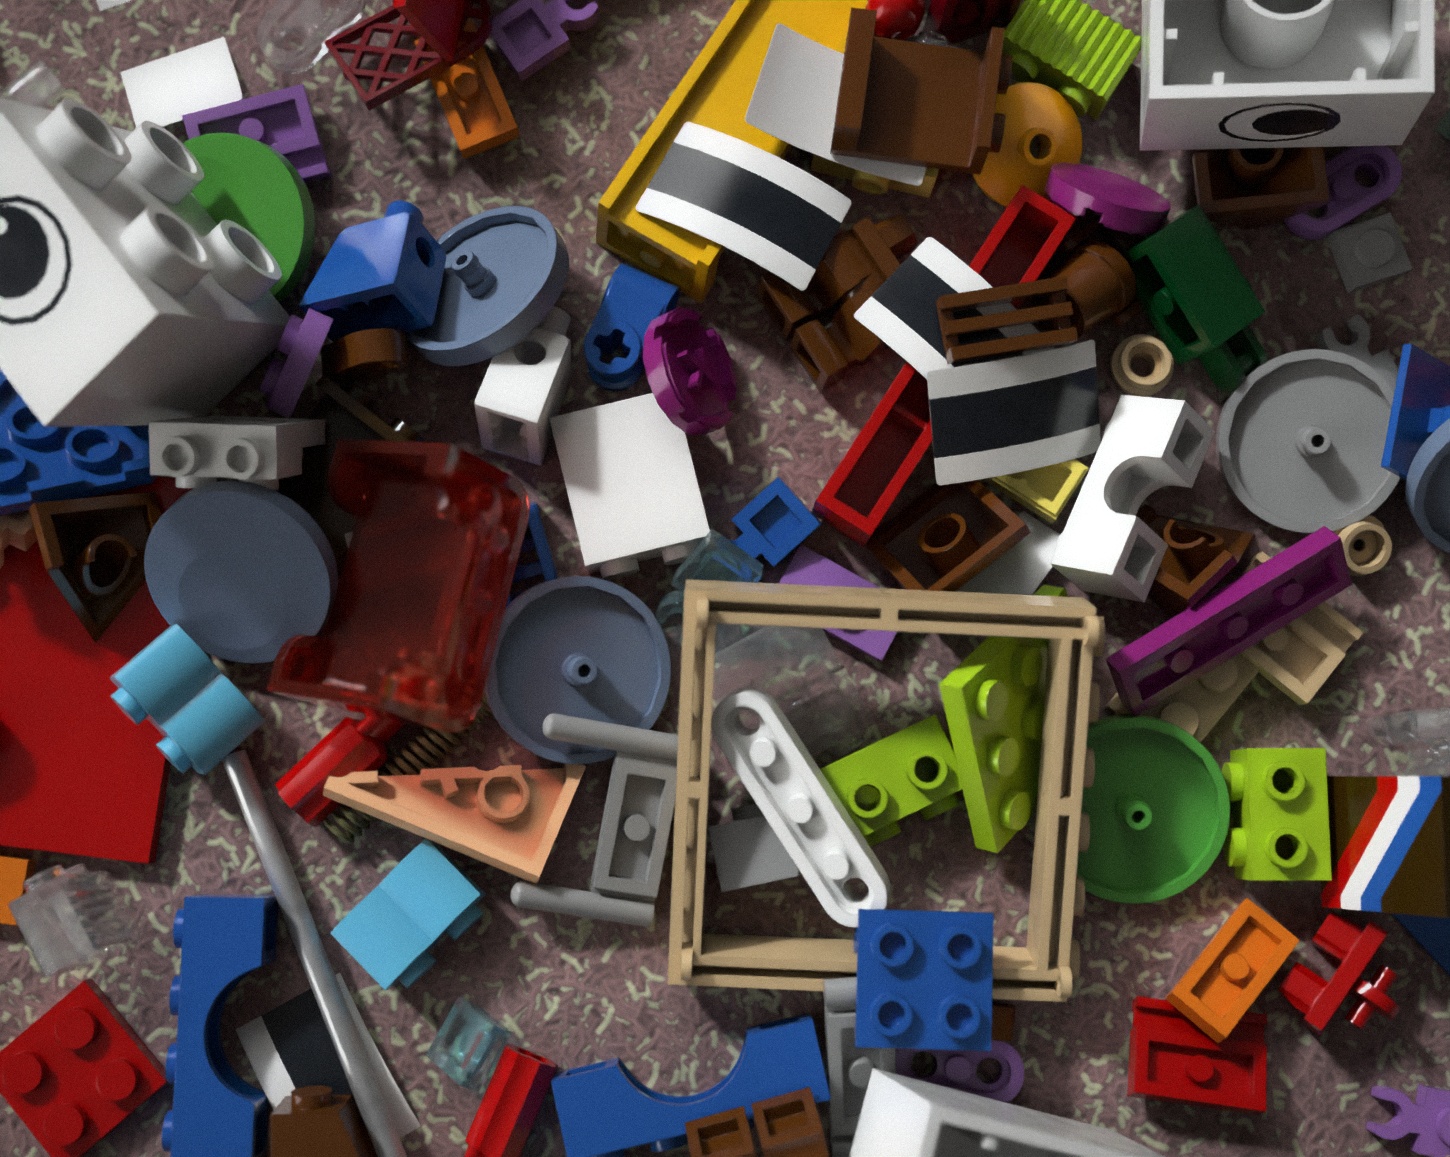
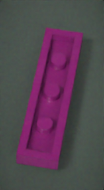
(1229, 621)

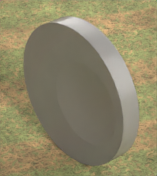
(1307, 441)

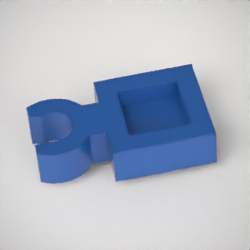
(774, 523)

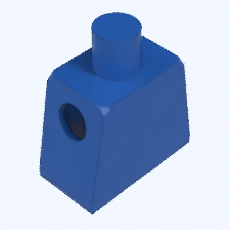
(380, 275)

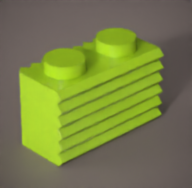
(1070, 51)

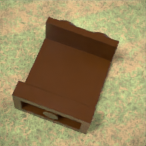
(919, 100)

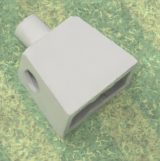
(525, 390)

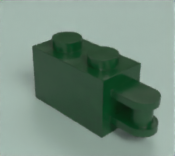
(1198, 298)

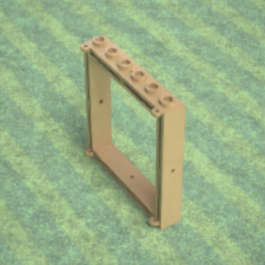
(1066, 765)

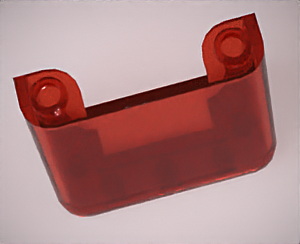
(416, 586)

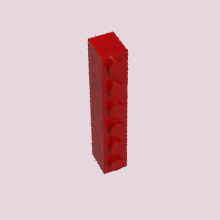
(901, 423)

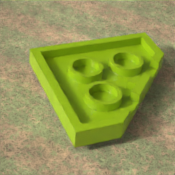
(996, 731)

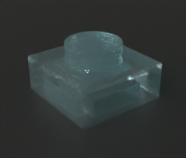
(468, 1044)

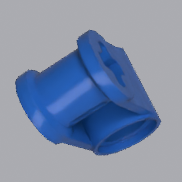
(622, 321)

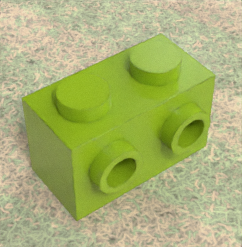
(896, 778)
(1278, 814)

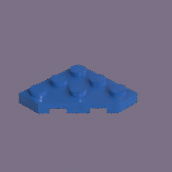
(64, 460)

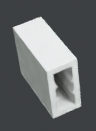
(629, 485)

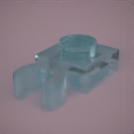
(711, 560)

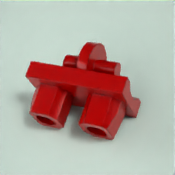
(1354, 950)

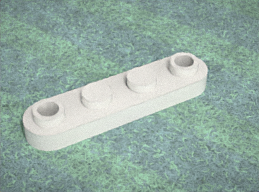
(799, 805)

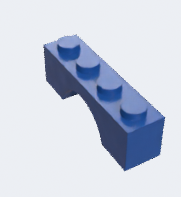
(212, 1105)
(609, 1110)

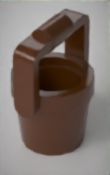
(1097, 278)

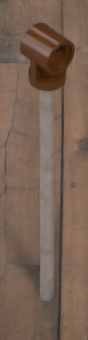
(313, 956)

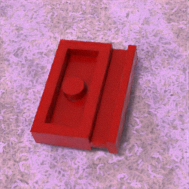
(1185, 1066)

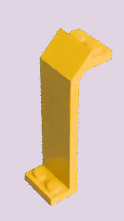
(717, 97)

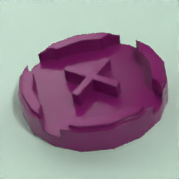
(1120, 200)
(689, 372)

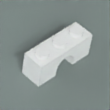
(1142, 449)

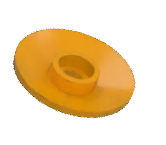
(1029, 112)

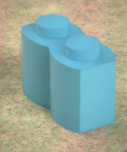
(185, 701)
(410, 915)

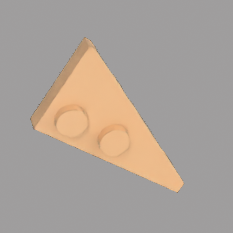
(491, 815)

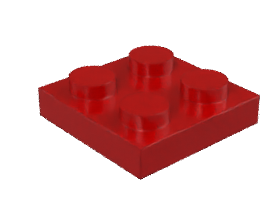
(78, 1072)

